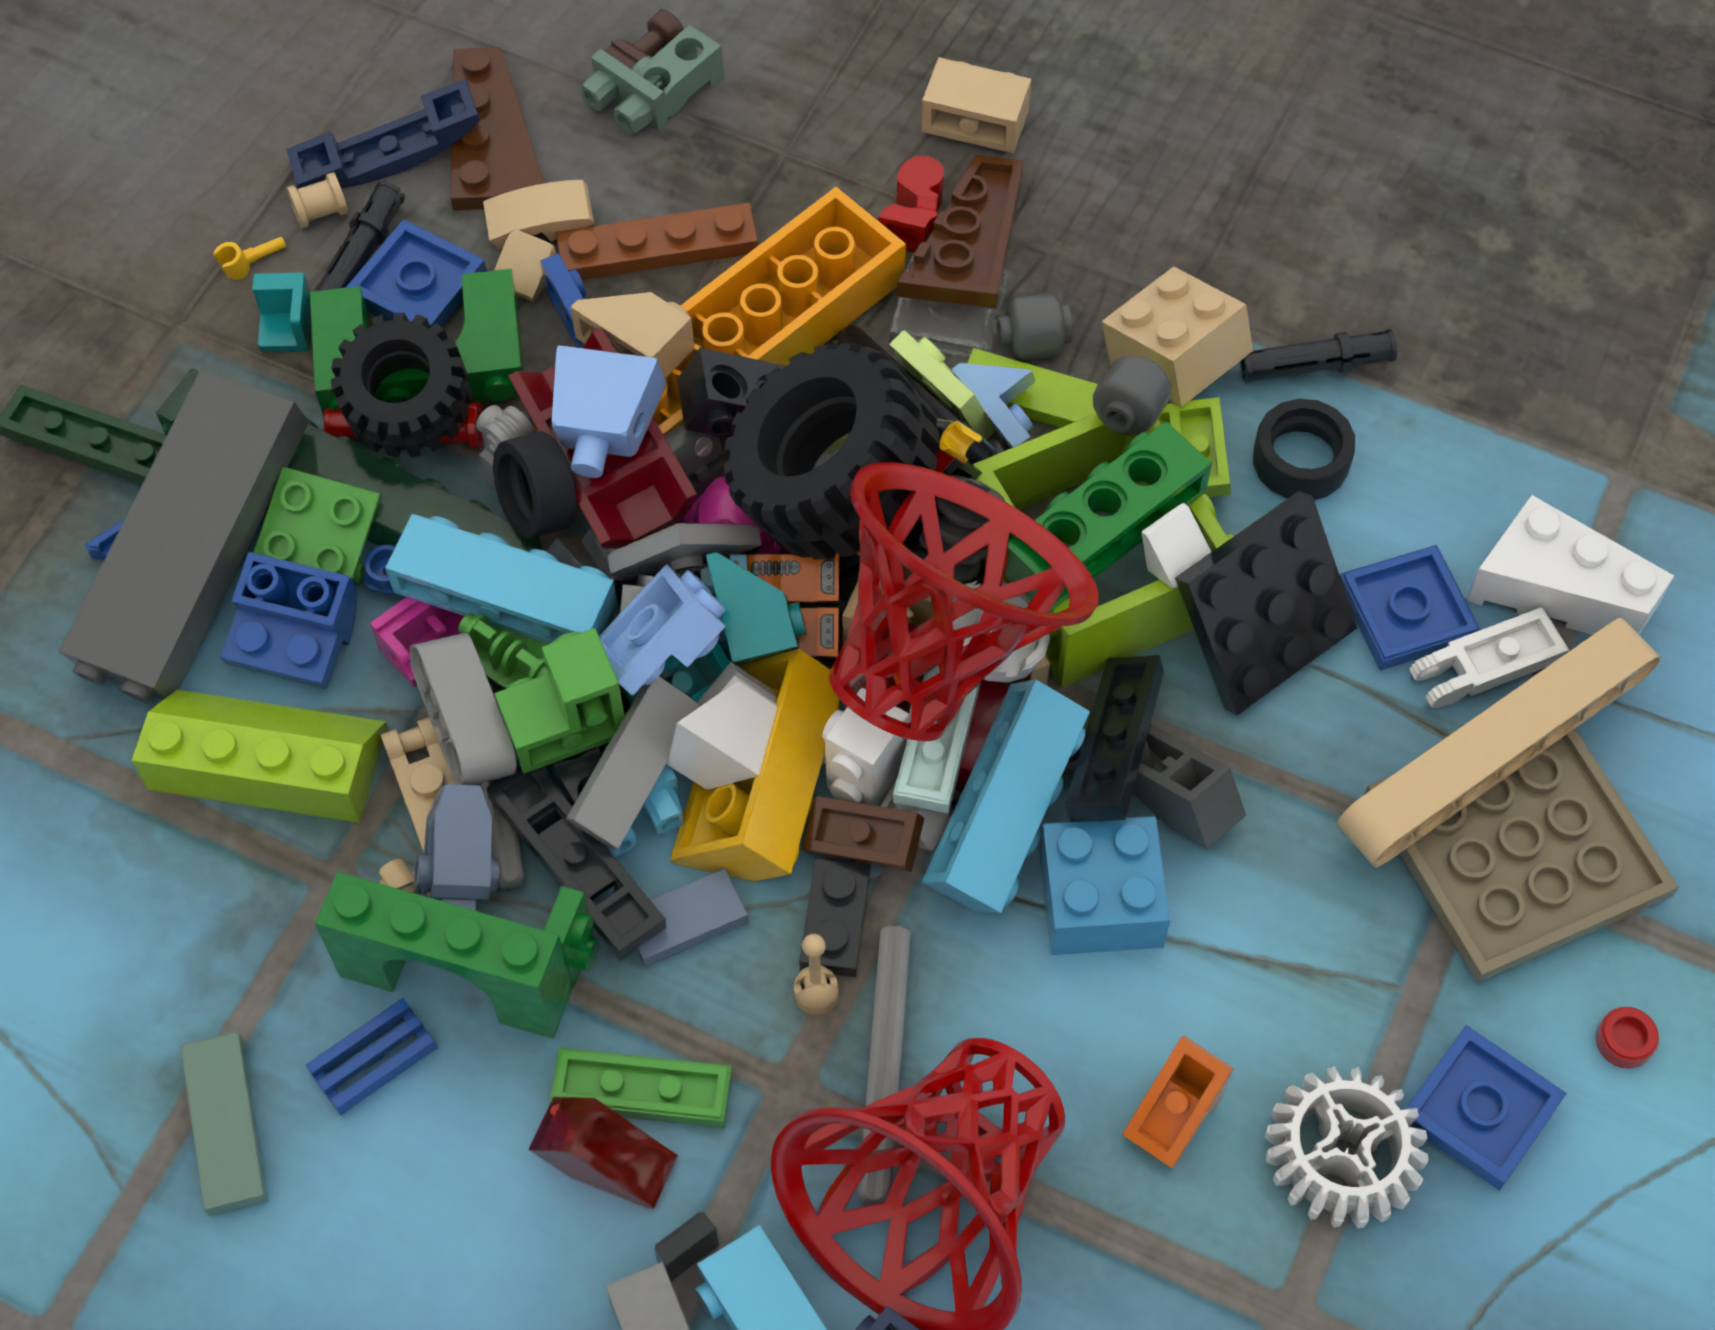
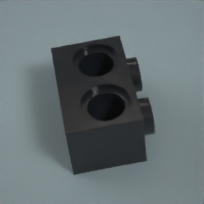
(716, 389)

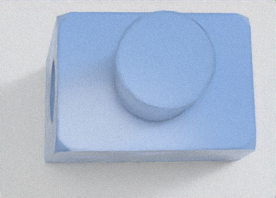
(603, 404)

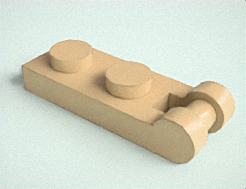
(420, 779)

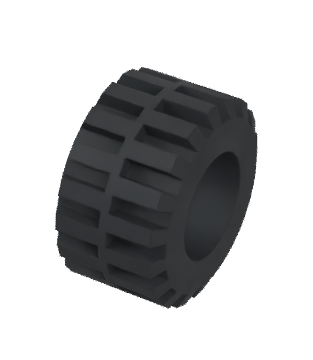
(394, 347)

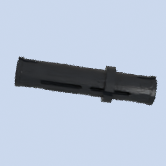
(366, 232)
(1322, 355)

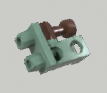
(651, 85)

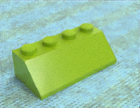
(259, 754)

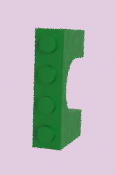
(487, 343)
(379, 927)

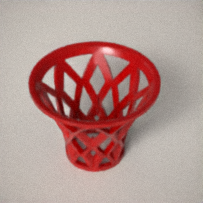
(935, 640)
(920, 1112)

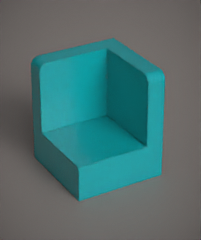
(283, 312)

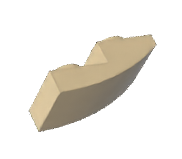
(538, 209)

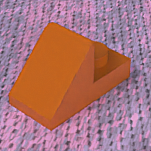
(1178, 1101)

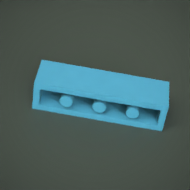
(510, 586)
(1007, 797)
(754, 1287)

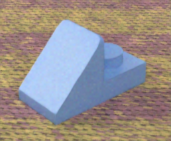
(996, 388)

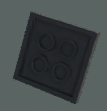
(1267, 602)

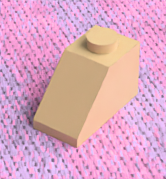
(638, 326)

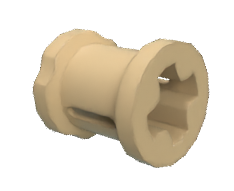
(317, 200)

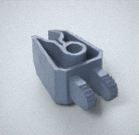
(458, 848)

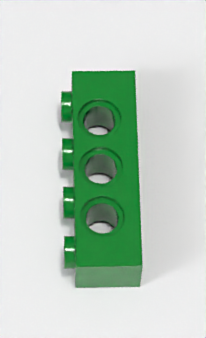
(1160, 458)

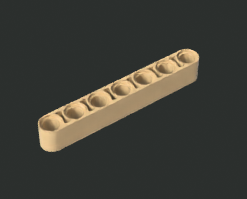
(1497, 742)

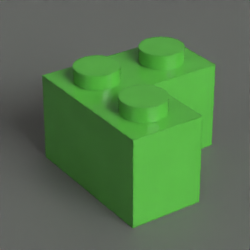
(568, 707)

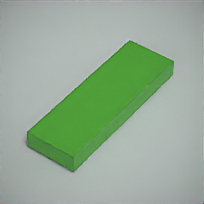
(646, 1086)

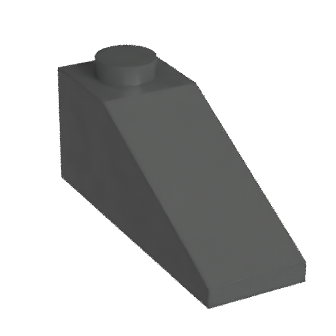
(1187, 789)

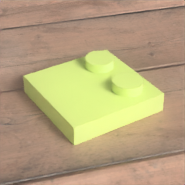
(927, 365)

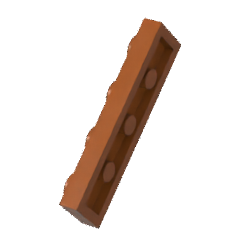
(658, 241)

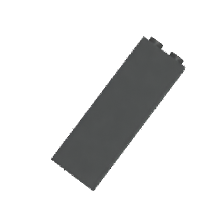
(184, 537)

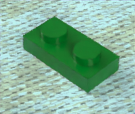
(574, 926)

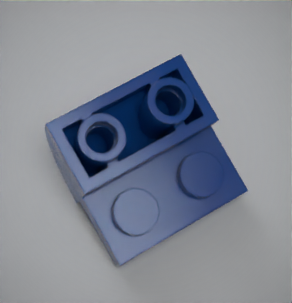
(290, 620)

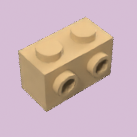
(976, 105)

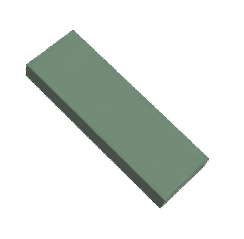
(223, 1123)

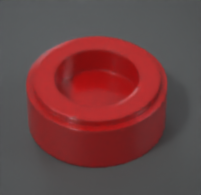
(1627, 1037)

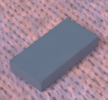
(694, 915)

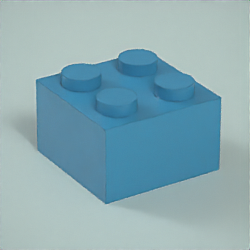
(1104, 886)

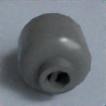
(1035, 327)
(1132, 392)

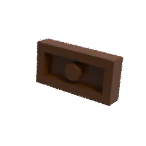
(863, 833)

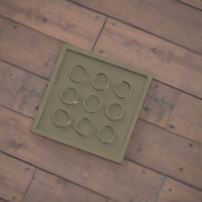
(1537, 862)

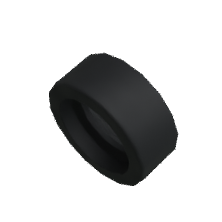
(1311, 417)
(534, 484)

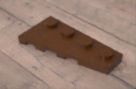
(498, 149)
(969, 239)

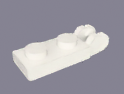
(1491, 657)

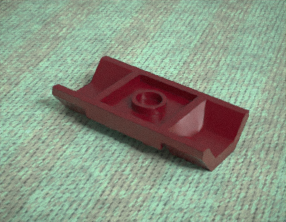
(634, 492)

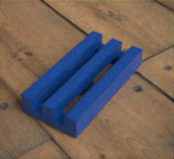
(359, 1040)

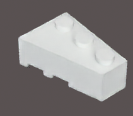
(1569, 573)

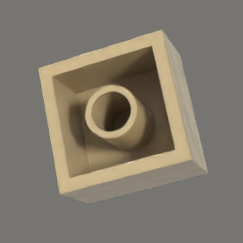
(1184, 329)

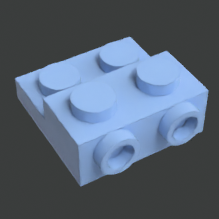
(664, 619)

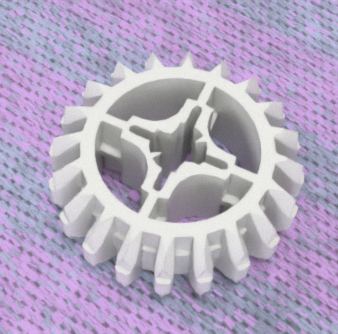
(1328, 1104)

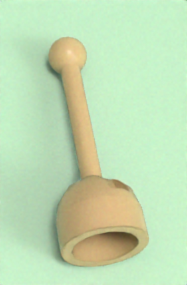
(818, 995)

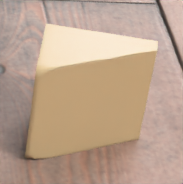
(523, 256)

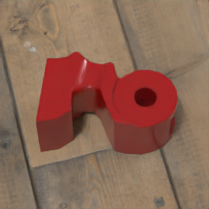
(918, 201)

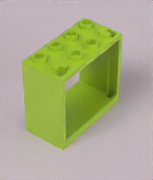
(1123, 624)

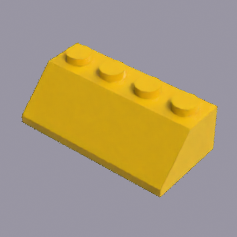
(759, 821)

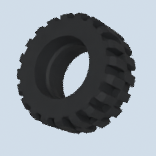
(795, 422)

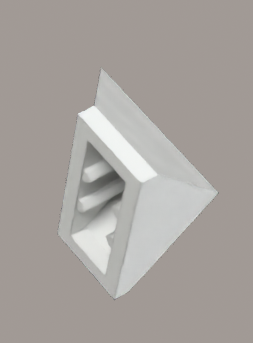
(724, 737)

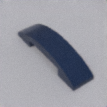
(390, 147)

